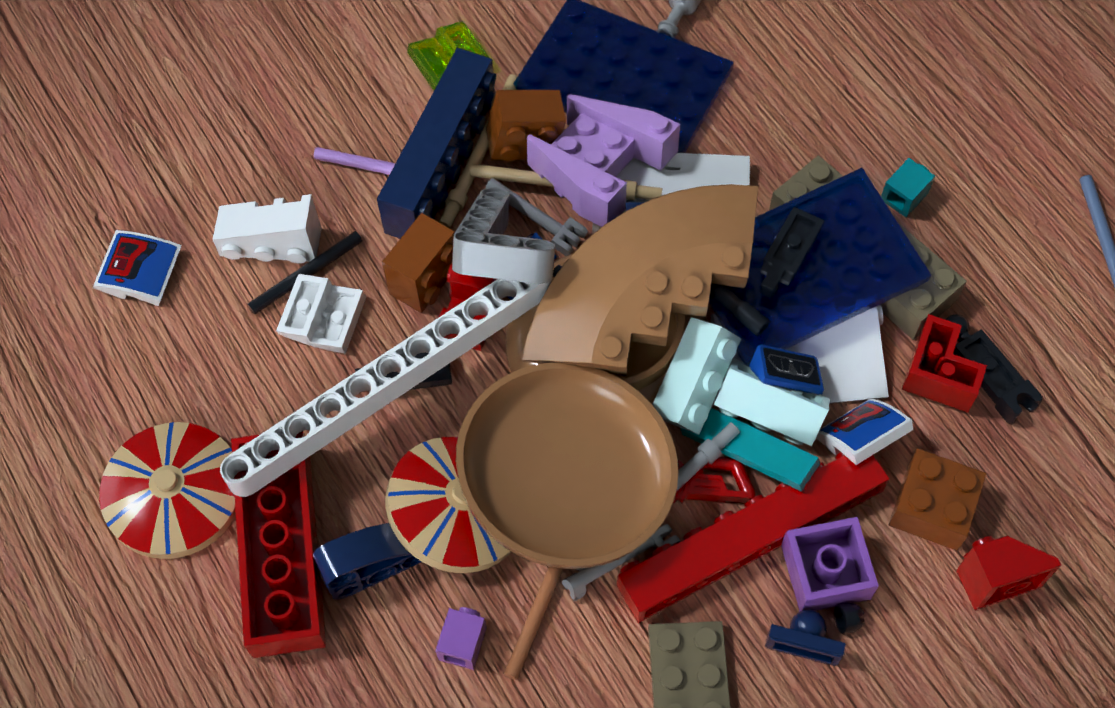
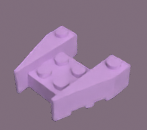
(596, 149)

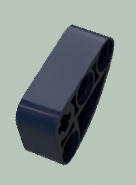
(362, 560)

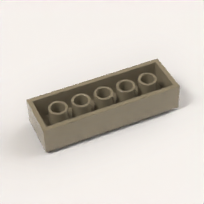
(912, 307)

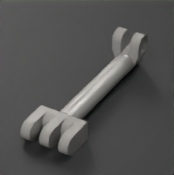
(562, 233)
(577, 582)

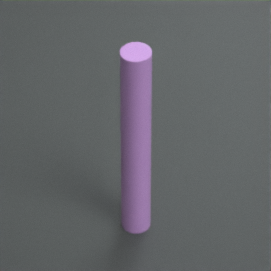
(353, 160)

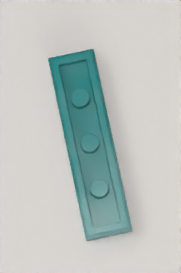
(760, 451)

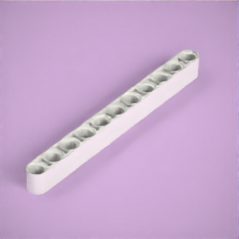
(381, 389)

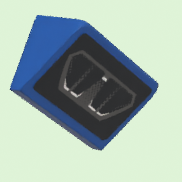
(787, 369)

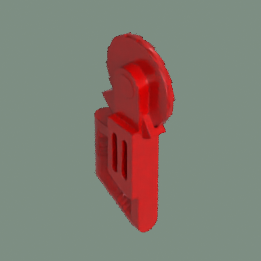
(713, 488)

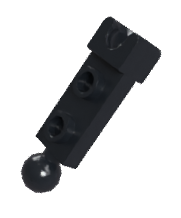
(1000, 379)

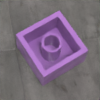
(829, 564)

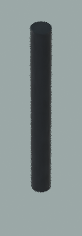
(310, 268)

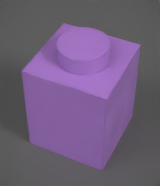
(461, 637)

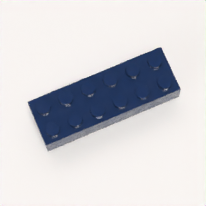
(438, 143)

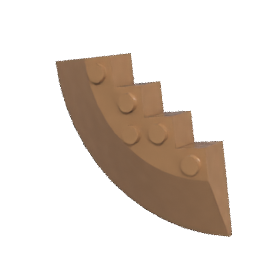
(639, 272)

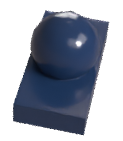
(806, 639)

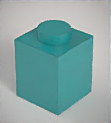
(907, 187)

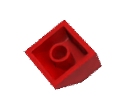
(1003, 570)

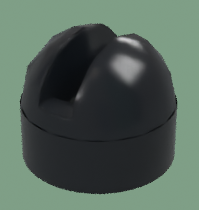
(847, 617)

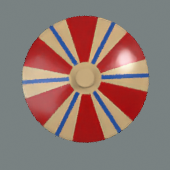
(167, 491)
(431, 512)

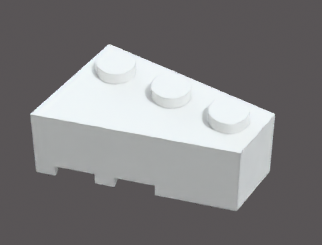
(269, 231)

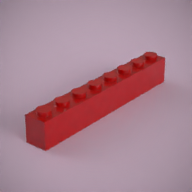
(746, 535)

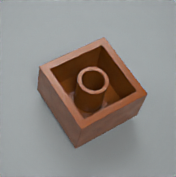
(519, 114)
(419, 263)
(937, 499)

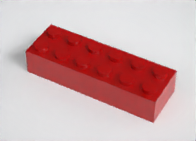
(277, 563)

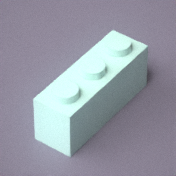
(695, 374)
(771, 407)

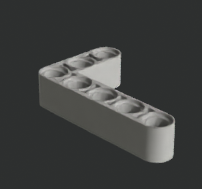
(485, 252)

